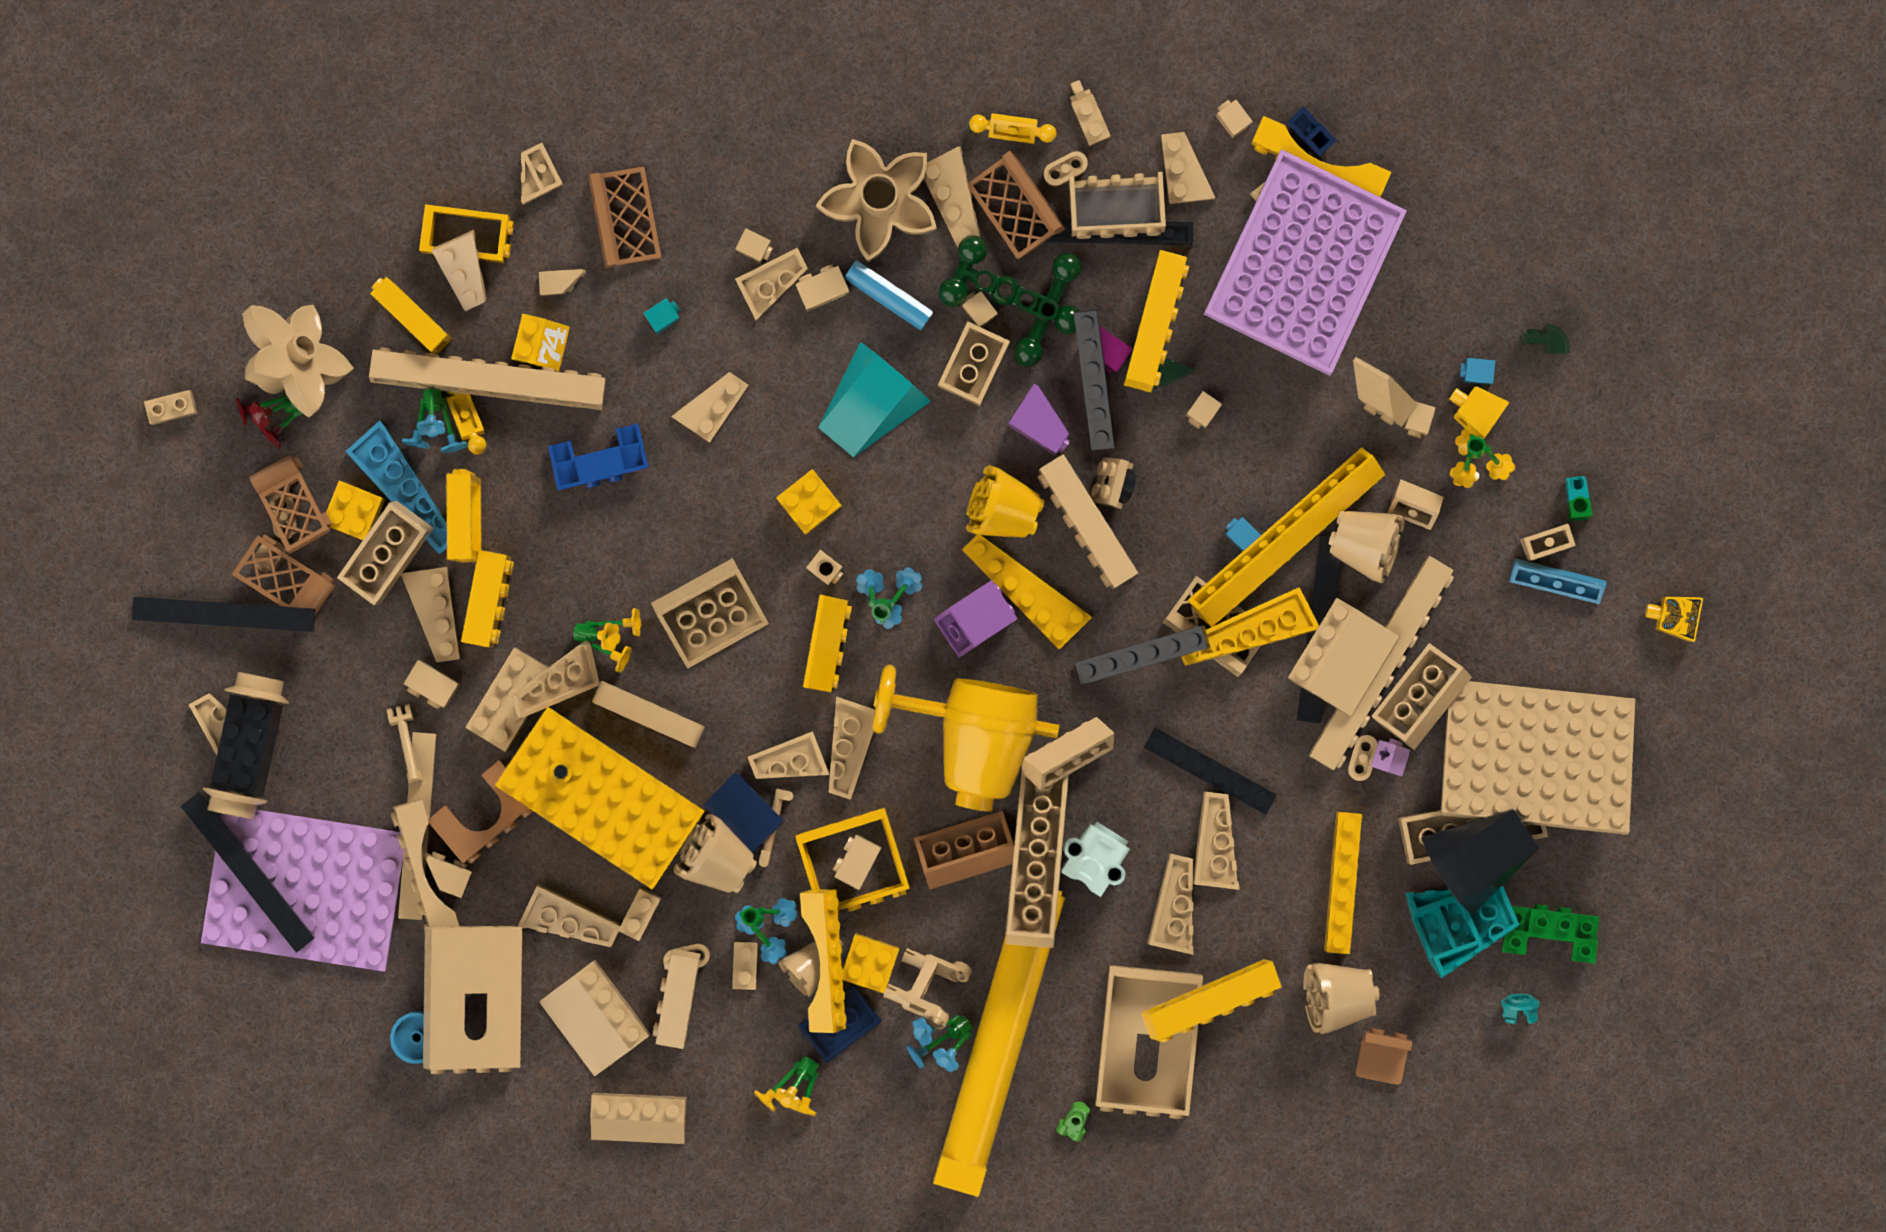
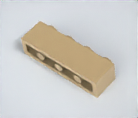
(1068, 753)
(677, 999)

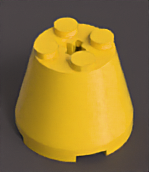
(1002, 506)

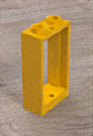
(429, 225)
(410, 315)

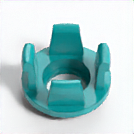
(1520, 1002)

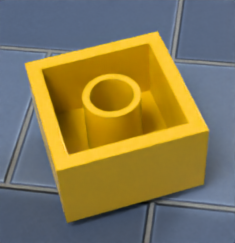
(809, 502)
(354, 510)
(869, 963)

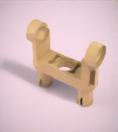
(913, 999)

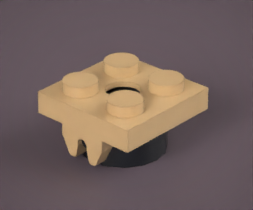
(1114, 483)

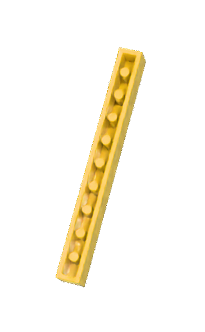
(1286, 537)

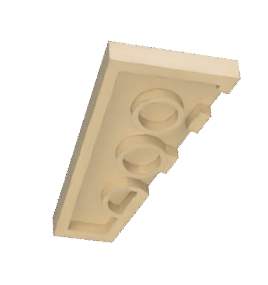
(434, 606)

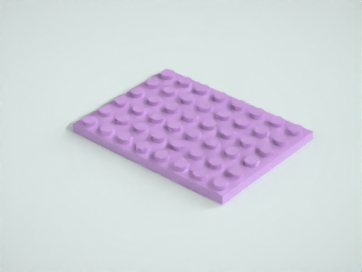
(1305, 262)
(330, 873)

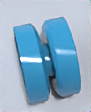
(402, 1037)

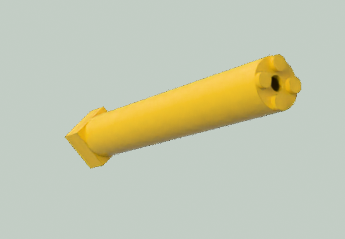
(991, 1066)

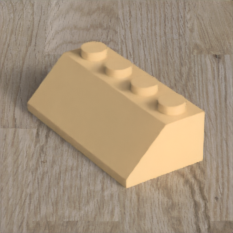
(638, 1118)

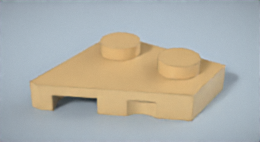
(537, 174)

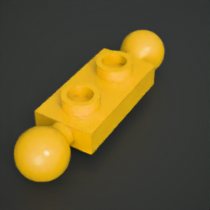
(1012, 128)
(467, 421)

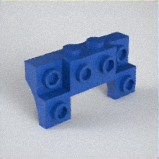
(599, 465)

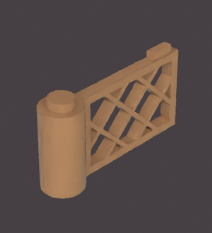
(280, 477)
(312, 591)

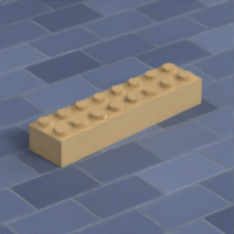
(1036, 864)

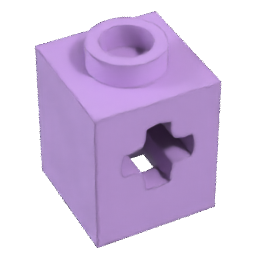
(1391, 757)

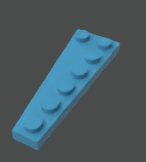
(390, 471)

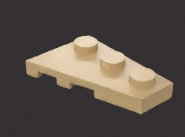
(1183, 172)
(790, 759)

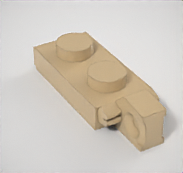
(1088, 114)

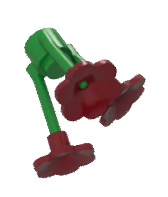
(261, 414)

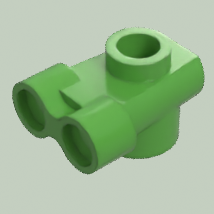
(1074, 1122)

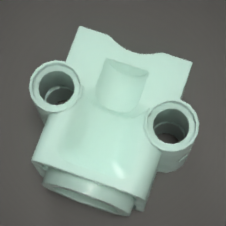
(1098, 853)

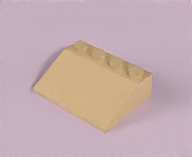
(709, 613)
(1343, 657)
(594, 1018)

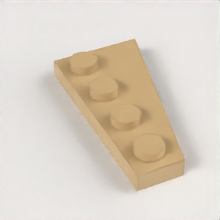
(950, 189)
(560, 681)
(849, 745)
(1215, 846)
(1173, 912)
(561, 916)

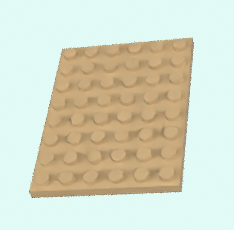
(1543, 753)

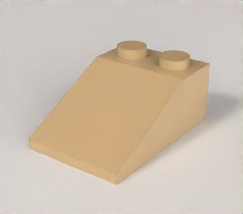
(1382, 394)

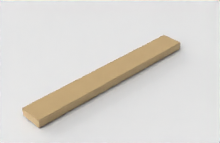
(424, 755)

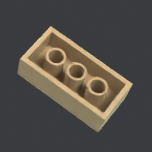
(385, 552)
(1421, 696)
(496, 714)

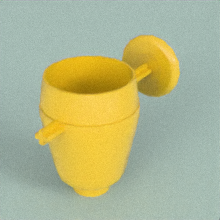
(983, 734)

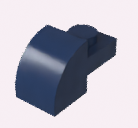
(1310, 132)

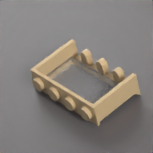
(1117, 206)

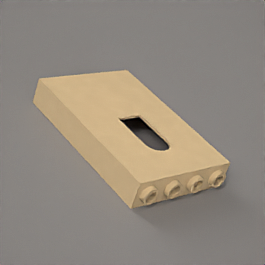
(472, 962)
(1127, 995)

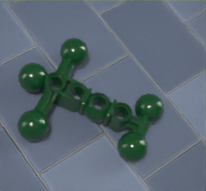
(1065, 269)

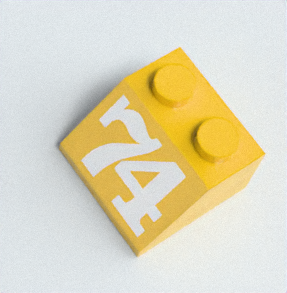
(540, 342)

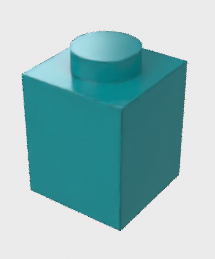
(663, 315)

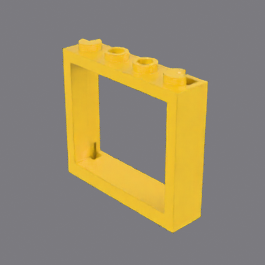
(463, 516)
(875, 896)

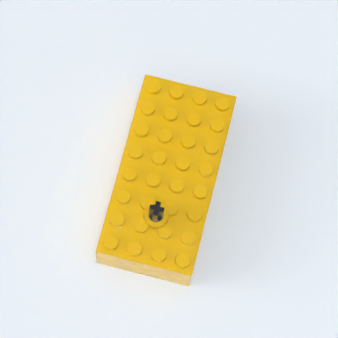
(599, 798)

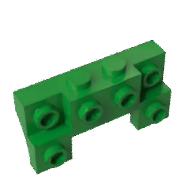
(1554, 925)

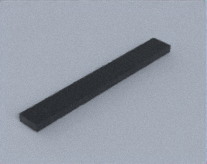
(1175, 234)
(1322, 599)
(223, 614)
(248, 872)

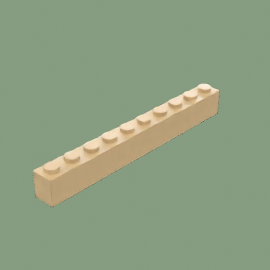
(486, 379)
(1404, 622)

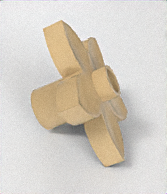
(879, 198)
(292, 356)

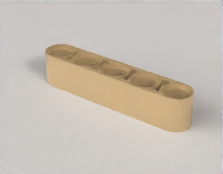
(648, 714)

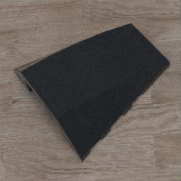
(1480, 856)

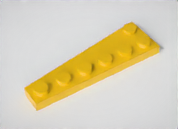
(1042, 604)
(1267, 623)

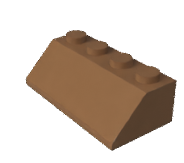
(965, 850)

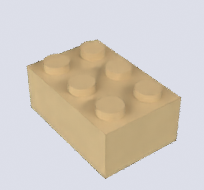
(973, 363)

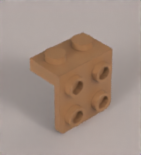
(1383, 1056)

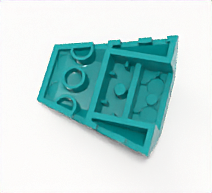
(869, 402)
(1451, 932)

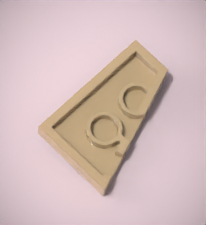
(462, 269)
(769, 281)
(712, 407)
(211, 718)

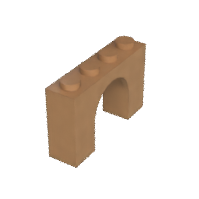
(468, 843)

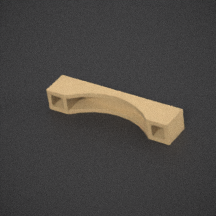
(412, 824)

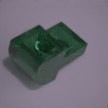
(1553, 339)

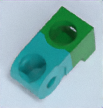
(1578, 499)

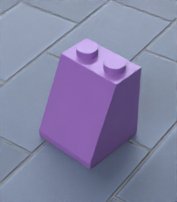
(1040, 423)
(975, 618)

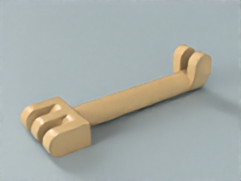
(401, 720)
(780, 795)

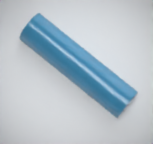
(888, 295)
(1557, 581)

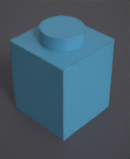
(1477, 371)
(1241, 533)

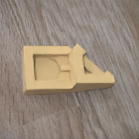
(559, 281)

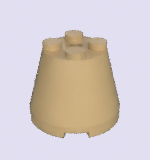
(1367, 542)
(714, 857)
(1338, 996)

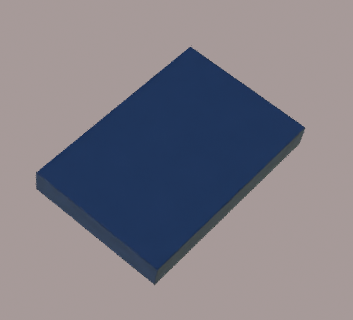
(744, 812)
(859, 1020)

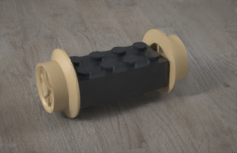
(246, 745)

